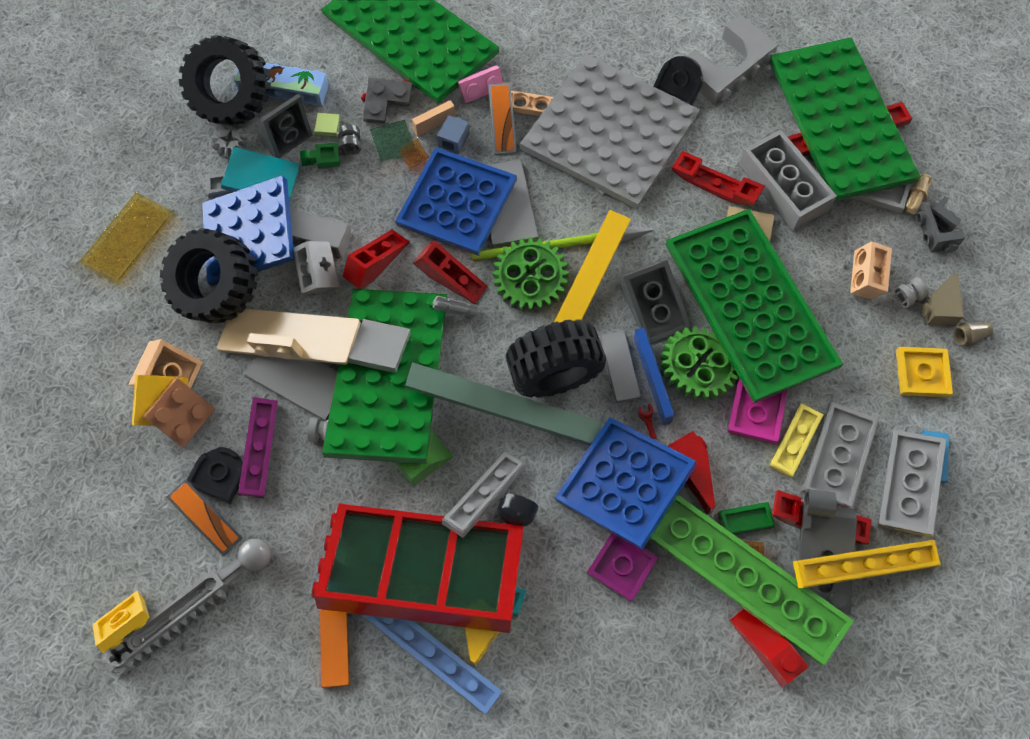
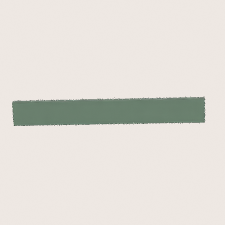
(502, 404)

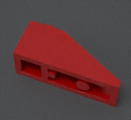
(372, 259)
(449, 272)
(700, 479)
(770, 648)

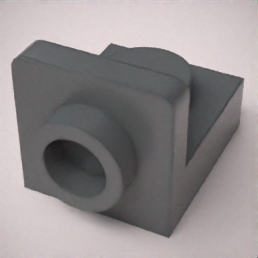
(945, 219)

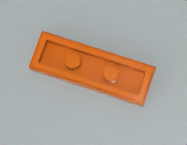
(334, 649)

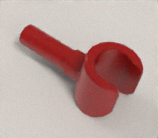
(648, 421)

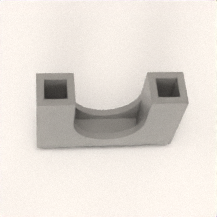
(754, 48)

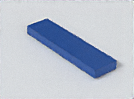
(653, 376)

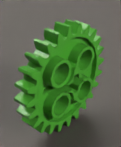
(515, 261)
(680, 349)

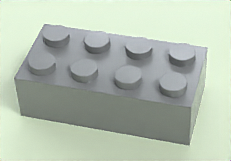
(788, 178)

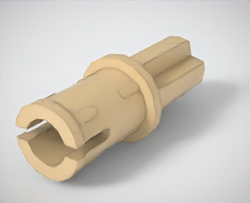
(918, 194)

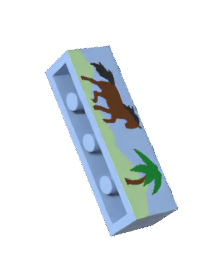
(290, 81)

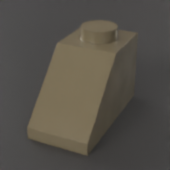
(945, 304)

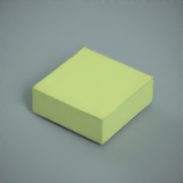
(327, 124)

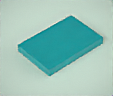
(251, 168)

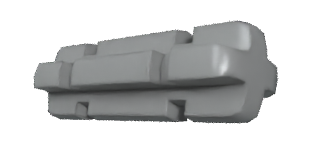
(455, 307)

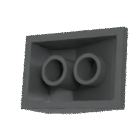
(285, 127)
(655, 300)

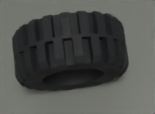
(197, 75)
(182, 273)
(555, 358)

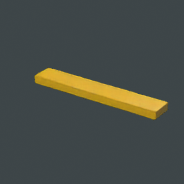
(594, 267)
(866, 563)

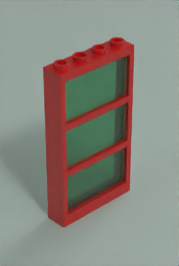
(419, 569)

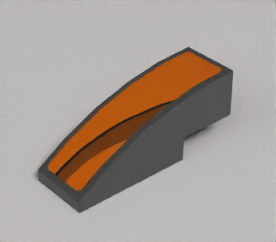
(204, 517)

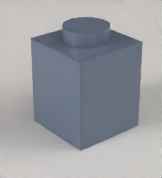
(453, 134)

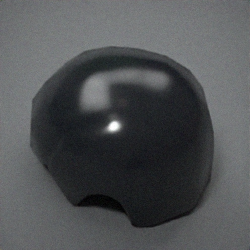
(517, 510)

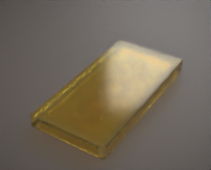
(126, 238)

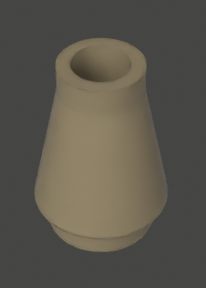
(970, 333)

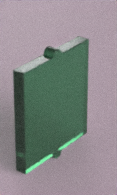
(390, 139)

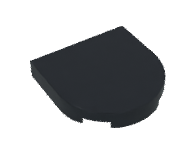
(681, 78)
(217, 474)

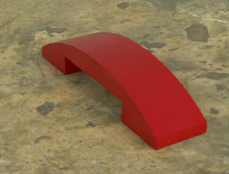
(721, 185)
(789, 510)

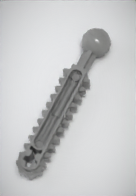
(252, 556)

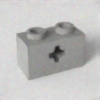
(315, 267)

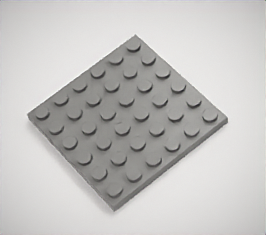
(610, 130)

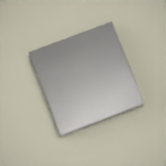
(379, 346)

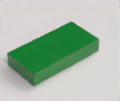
(747, 518)

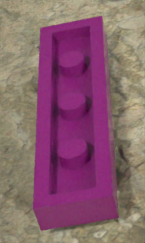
(258, 448)

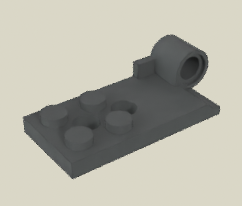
(828, 529)

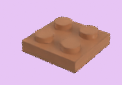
(178, 412)

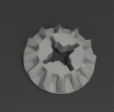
(220, 145)

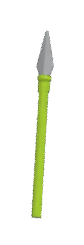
(566, 242)

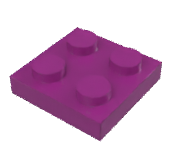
(622, 567)

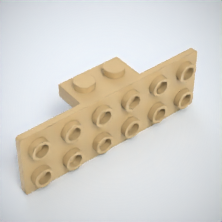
(290, 336)

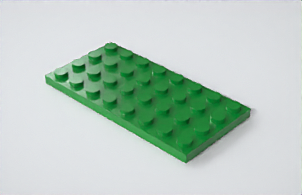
(415, 40)
(843, 119)
(753, 305)
(370, 408)

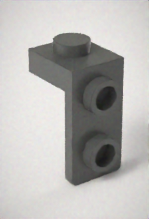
(937, 241)

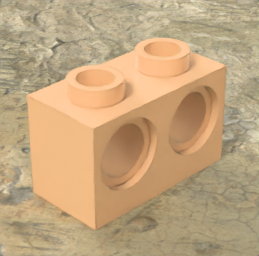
(871, 270)

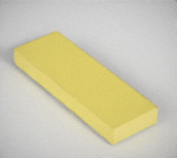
(796, 440)

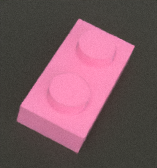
(477, 84)

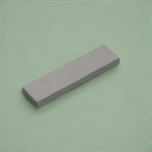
(483, 494)

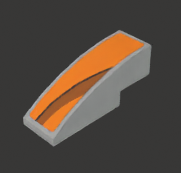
(502, 118)

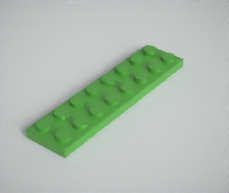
(751, 580)

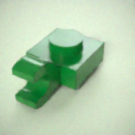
(325, 155)

